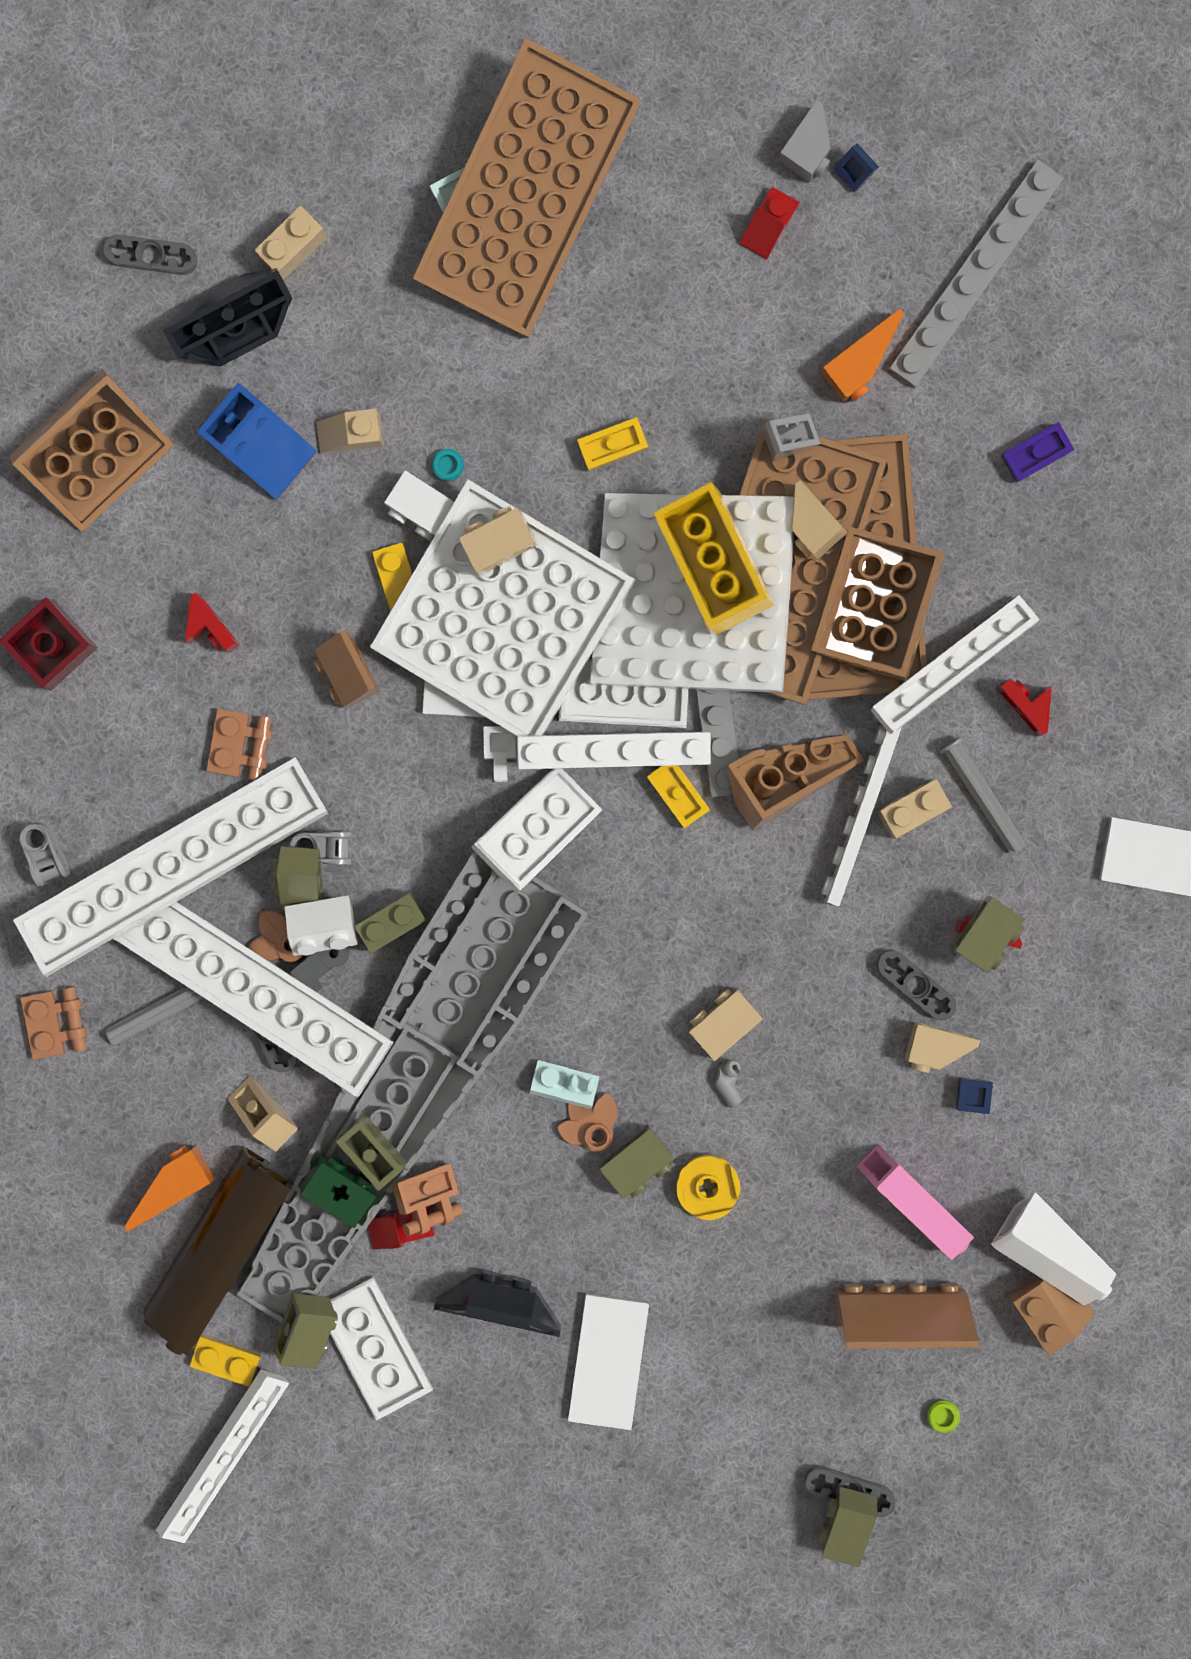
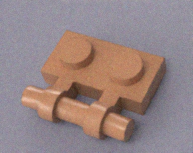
(229, 744)
(44, 1024)
(425, 1189)

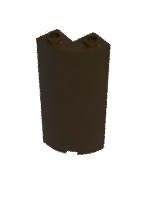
(215, 1251)

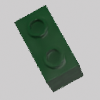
(345, 1205)

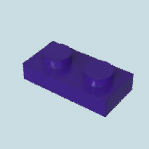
(1037, 452)

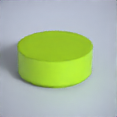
(943, 1416)

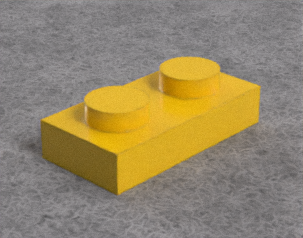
(612, 444)
(393, 571)
(678, 794)
(225, 1360)

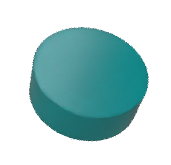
(448, 465)

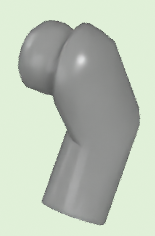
(726, 1080)

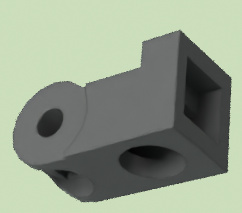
(319, 964)

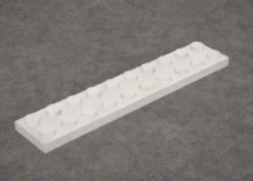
(170, 867)
(260, 995)

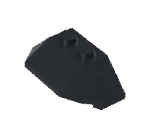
(230, 319)
(500, 1302)

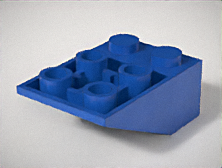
(257, 441)

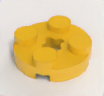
(696, 1201)

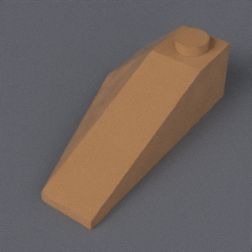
(779, 778)

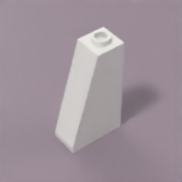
(1053, 1251)

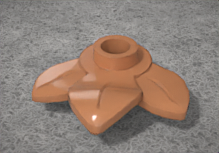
(274, 938)
(585, 1121)

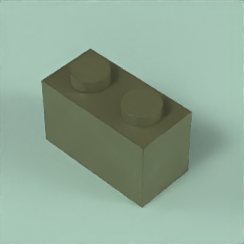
(297, 876)
(391, 922)
(988, 934)
(371, 1152)
(636, 1163)
(305, 1331)
(848, 1526)

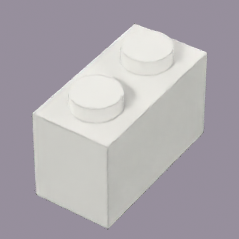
(419, 504)
(320, 925)

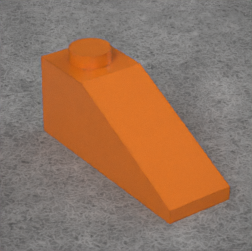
(856, 366)
(175, 1181)

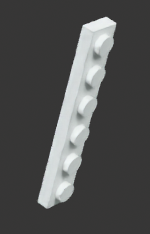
(954, 665)
(613, 750)
(856, 826)
(222, 1456)

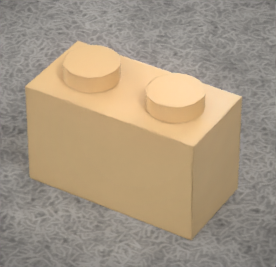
(291, 242)
(497, 540)
(914, 808)
(724, 1023)

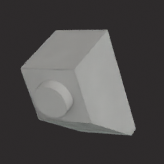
(808, 146)

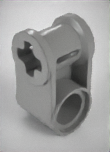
(327, 844)
(43, 856)

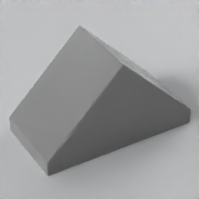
(790, 435)

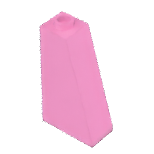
(915, 1202)

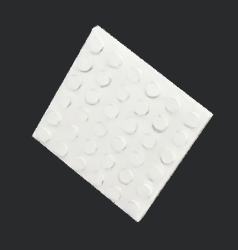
(658, 628)
(507, 636)

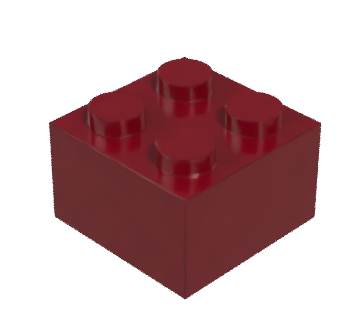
(48, 644)

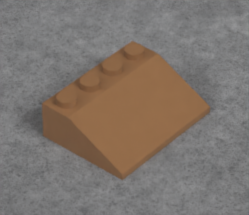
(90, 450)
(878, 603)
(905, 1316)

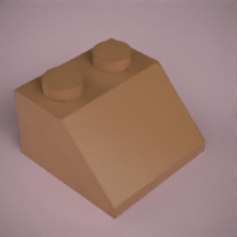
(345, 669)
(1050, 1313)

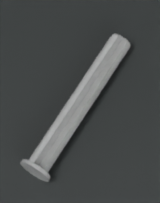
(983, 795)
(152, 1015)

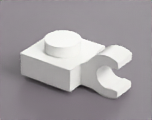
(499, 746)

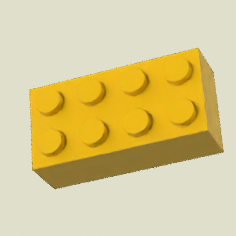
(713, 558)

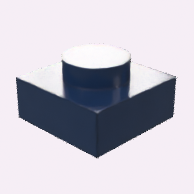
(856, 167)
(974, 1095)

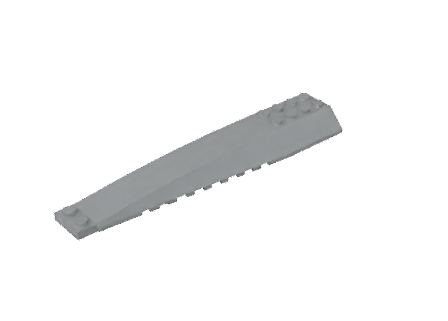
(447, 1022)

